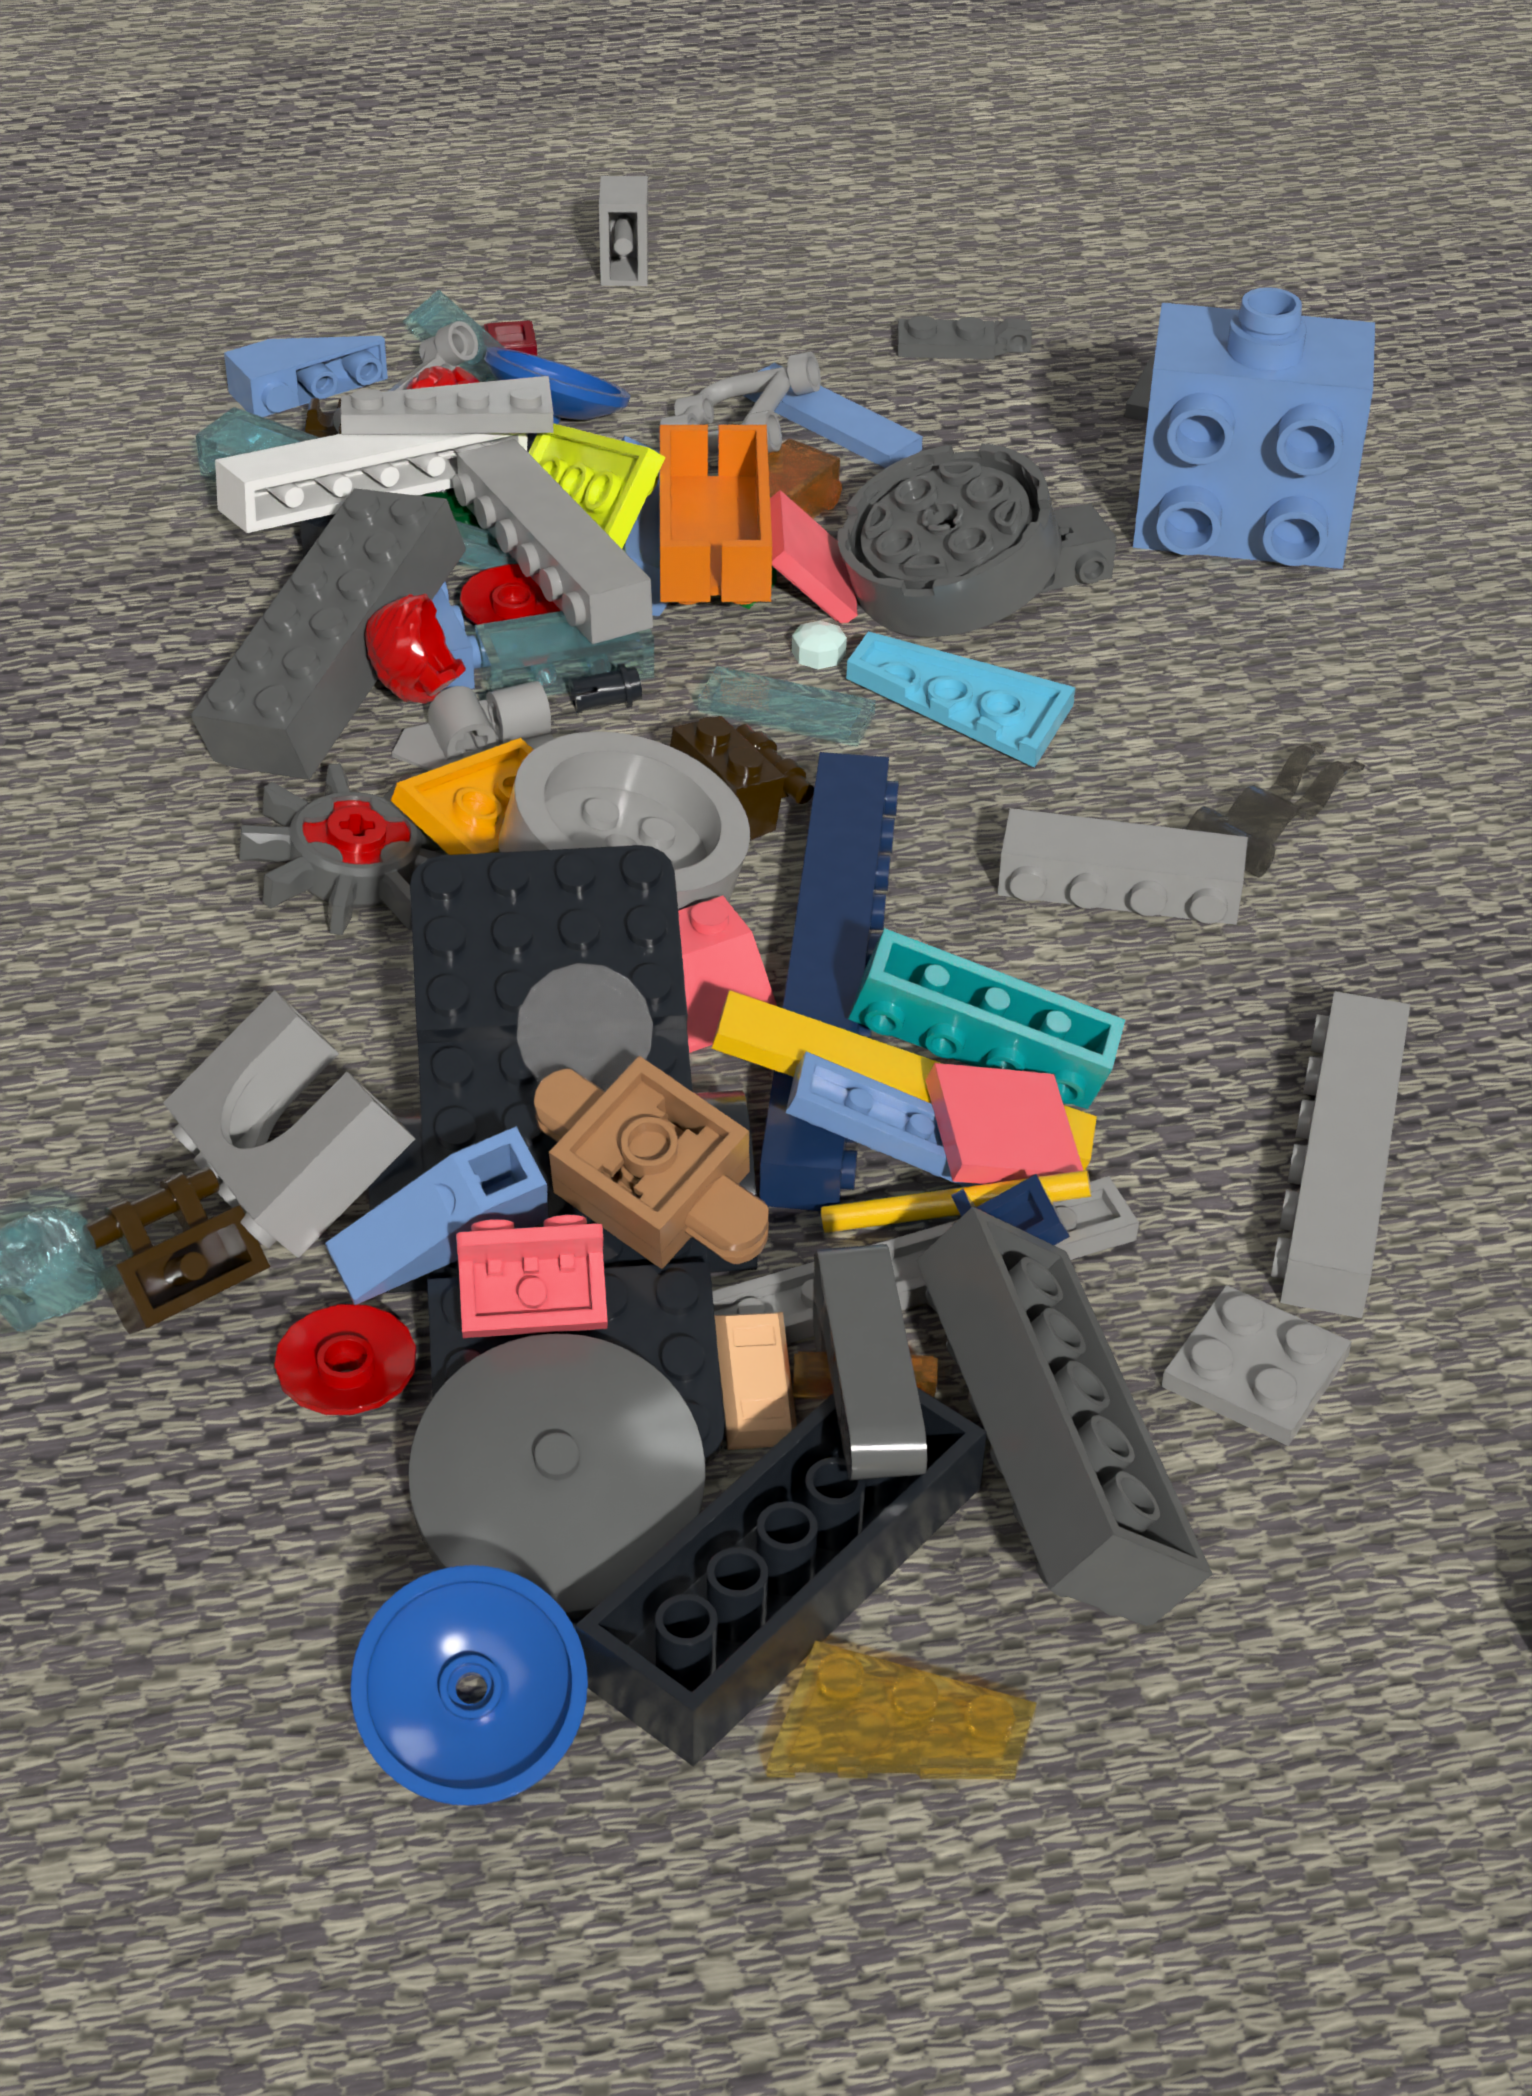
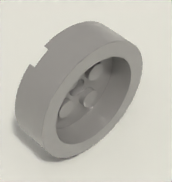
(630, 793)

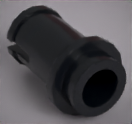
(607, 689)

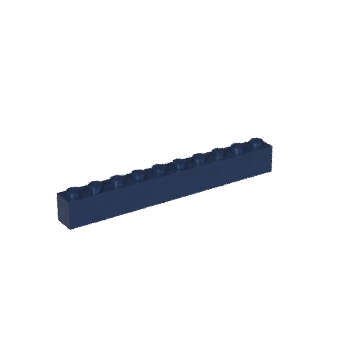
(829, 952)

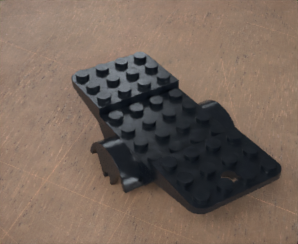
(480, 943)

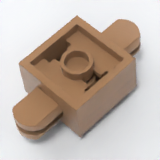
(668, 1138)

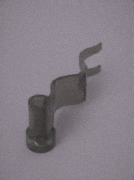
(1265, 814)

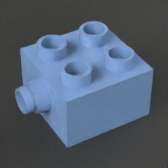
(1255, 431)

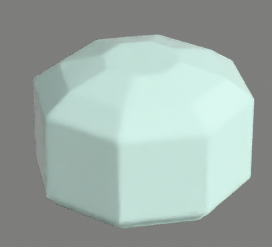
(819, 644)

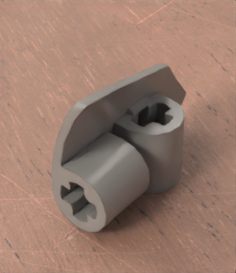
(465, 726)

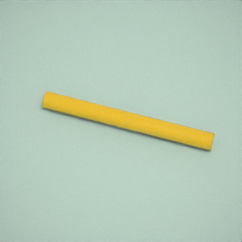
(940, 1203)

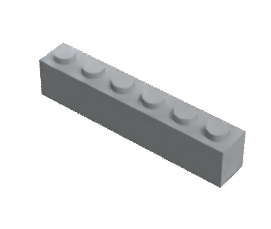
(554, 541)
(1345, 1157)

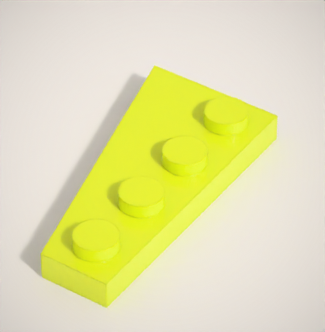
(600, 474)

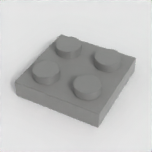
(1256, 1364)

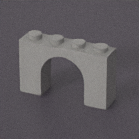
(314, 1168)

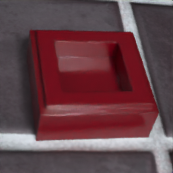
(514, 335)

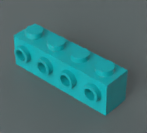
(985, 1017)

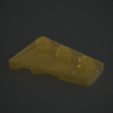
(885, 1717)

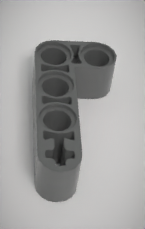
(868, 1362)

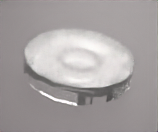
(585, 1023)

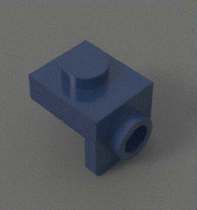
(1023, 1207)

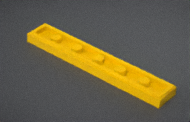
(781, 1037)

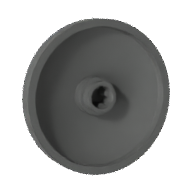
(556, 1466)

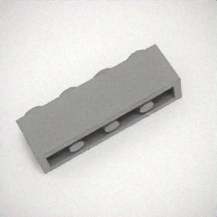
(1122, 866)

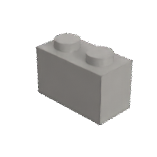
(623, 230)

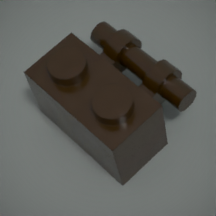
(747, 765)
(181, 1269)

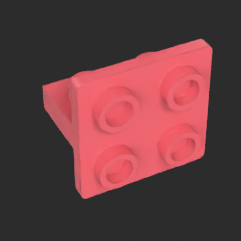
(531, 1277)

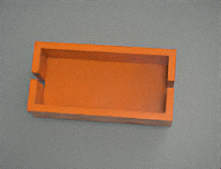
(715, 526)

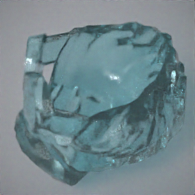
(50, 1263)

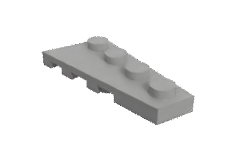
(468, 408)

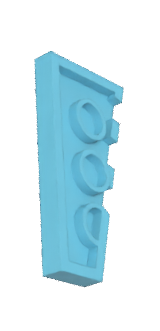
(975, 698)

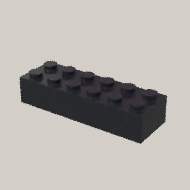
(767, 1576)

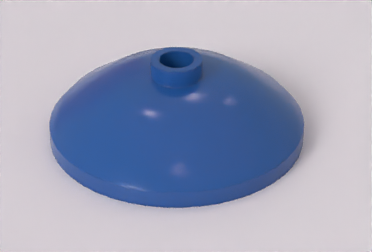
(573, 391)
(458, 1627)

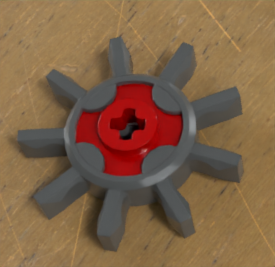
(339, 849)

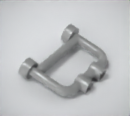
(800, 374)

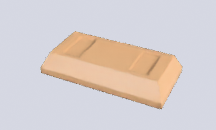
(755, 1379)

